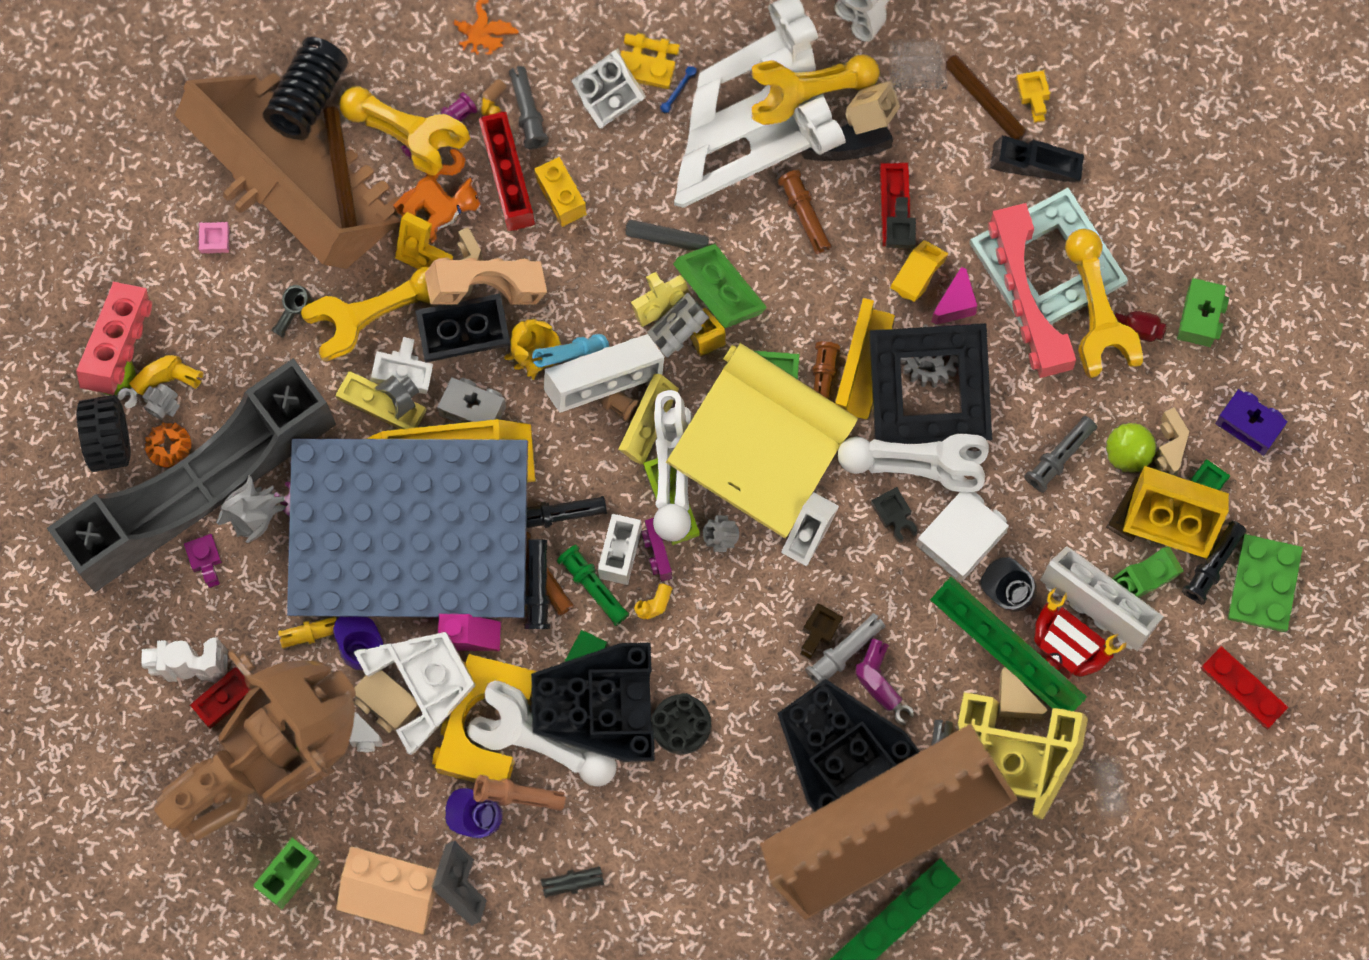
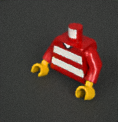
(1070, 643)

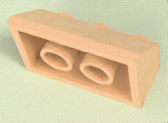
(386, 890)

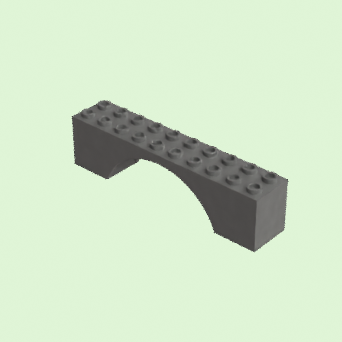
(126, 526)

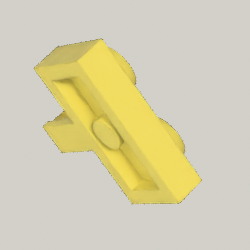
(660, 298)

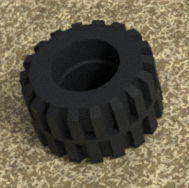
(103, 433)

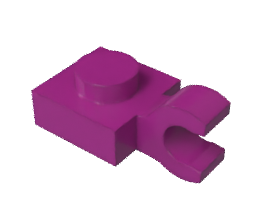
(203, 556)

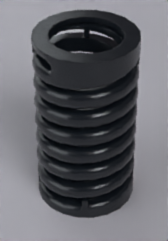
(305, 88)

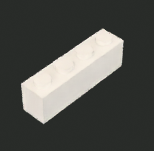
(603, 373)

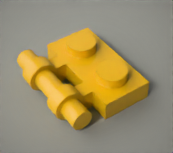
(649, 69)

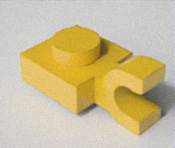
(1034, 90)

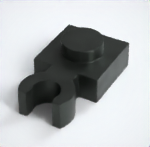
(893, 511)

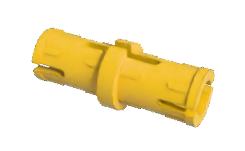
(307, 633)

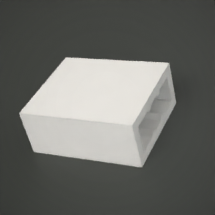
(963, 534)

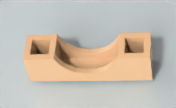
(517, 280)

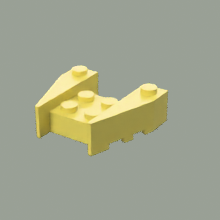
(1029, 763)

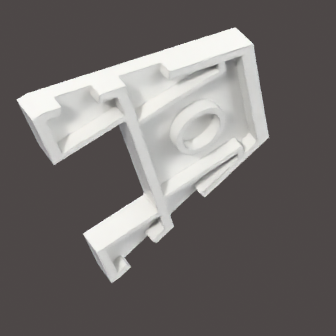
(433, 676)

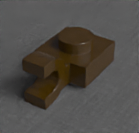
(821, 627)

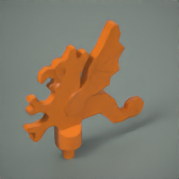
(480, 32)

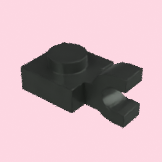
(900, 229)

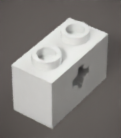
(619, 549)

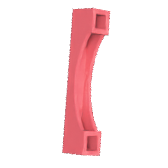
(1049, 348)

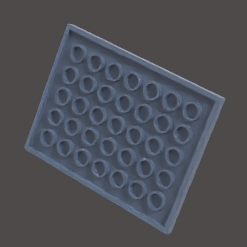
(407, 528)

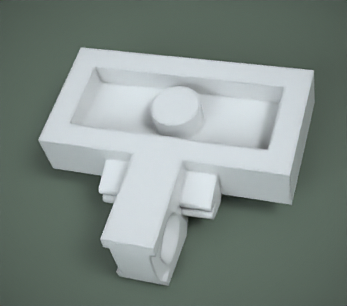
(402, 365)

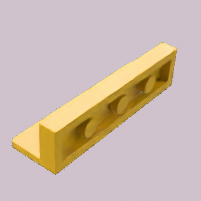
(856, 382)

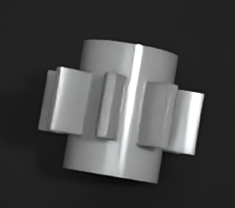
(160, 401)
(720, 533)

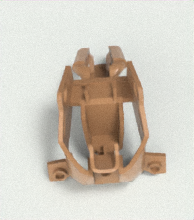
(257, 749)

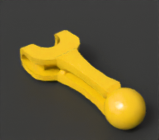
(792, 88)
(418, 133)
(1084, 249)
(355, 316)

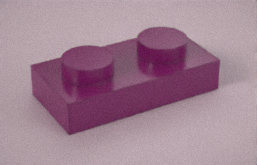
(658, 563)

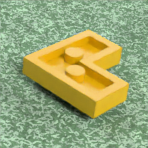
(414, 244)

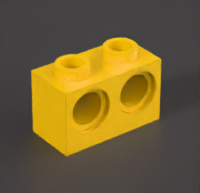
(560, 191)

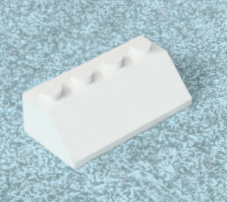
(1101, 598)

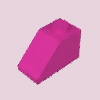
(471, 632)

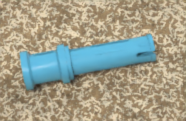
(579, 347)

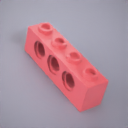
(114, 338)

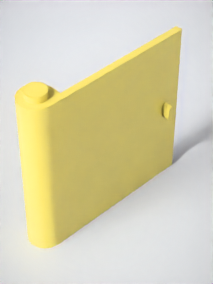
(763, 438)

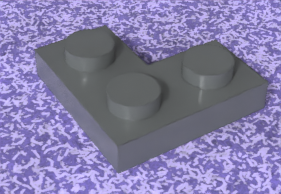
(453, 884)

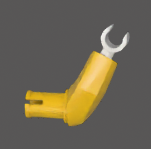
(159, 372)

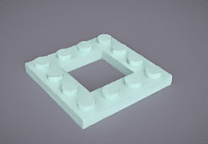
(1055, 212)

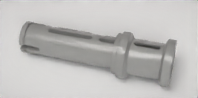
(835, 658)

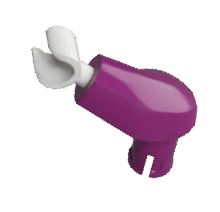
(876, 684)

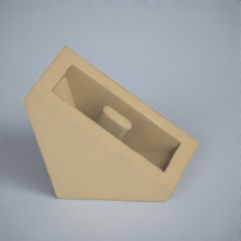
(1017, 699)

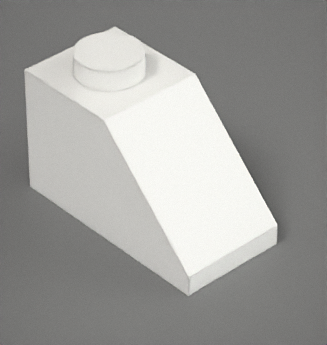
(809, 528)

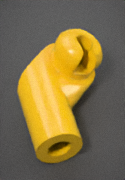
(655, 606)

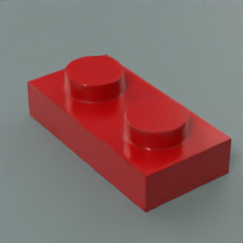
(221, 698)

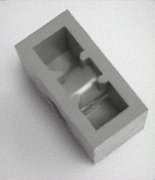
(464, 391)

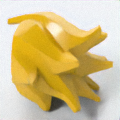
(525, 339)

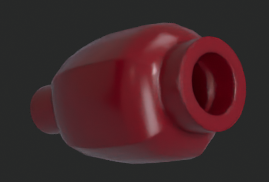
(1144, 324)

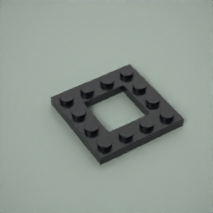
(891, 345)

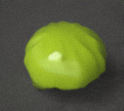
(1131, 447)

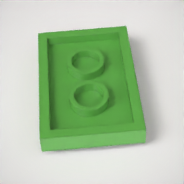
(719, 285)
(1265, 583)

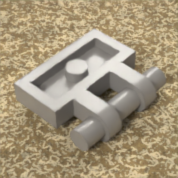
(678, 325)

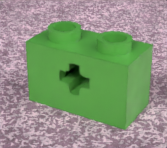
(1194, 326)
(286, 873)

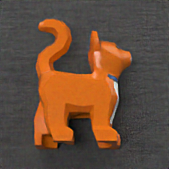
(436, 202)

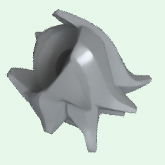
(250, 510)

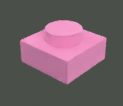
(214, 237)

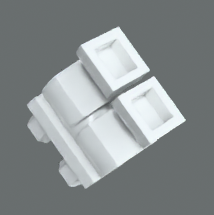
(182, 661)

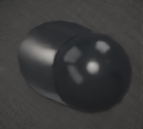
(1009, 584)

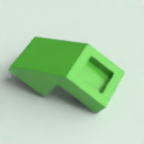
(1151, 573)

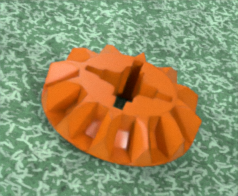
(178, 450)

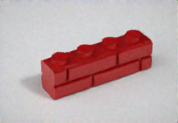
(506, 171)

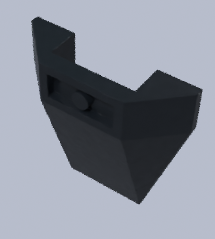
(598, 703)
(839, 743)

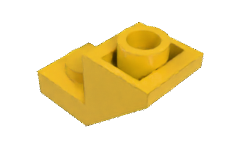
(918, 270)

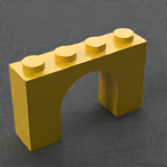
(457, 754)

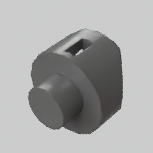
(400, 393)

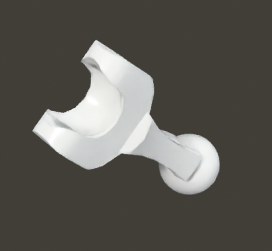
(938, 460)
(671, 520)
(516, 729)

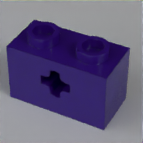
(1258, 435)

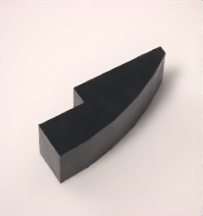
(855, 145)
(1036, 160)

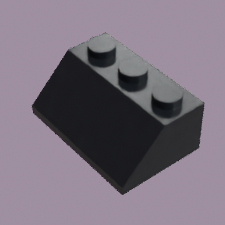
(463, 328)

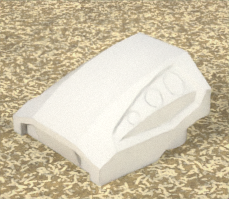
(608, 89)

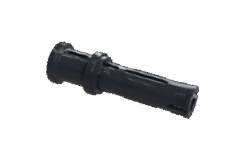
(596, 505)
(1208, 573)
(537, 598)

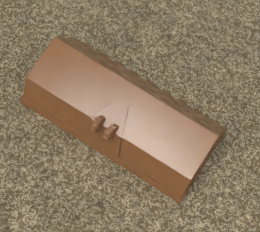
(284, 173)
(886, 823)

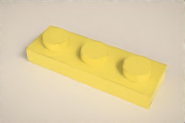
(362, 395)
(642, 429)

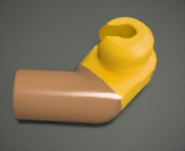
(489, 97)

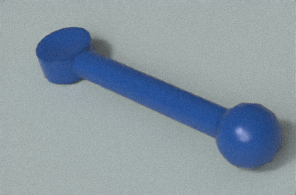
(690, 72)

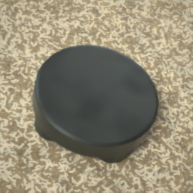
(681, 724)

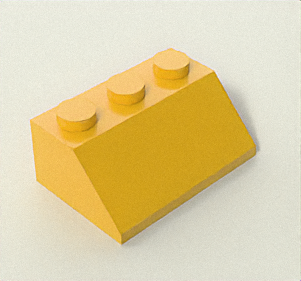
(1176, 512)

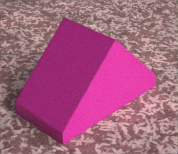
(957, 301)

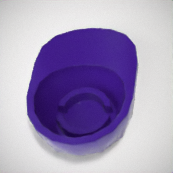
(353, 635)
(472, 817)

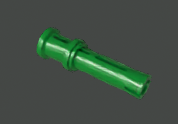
(584, 574)

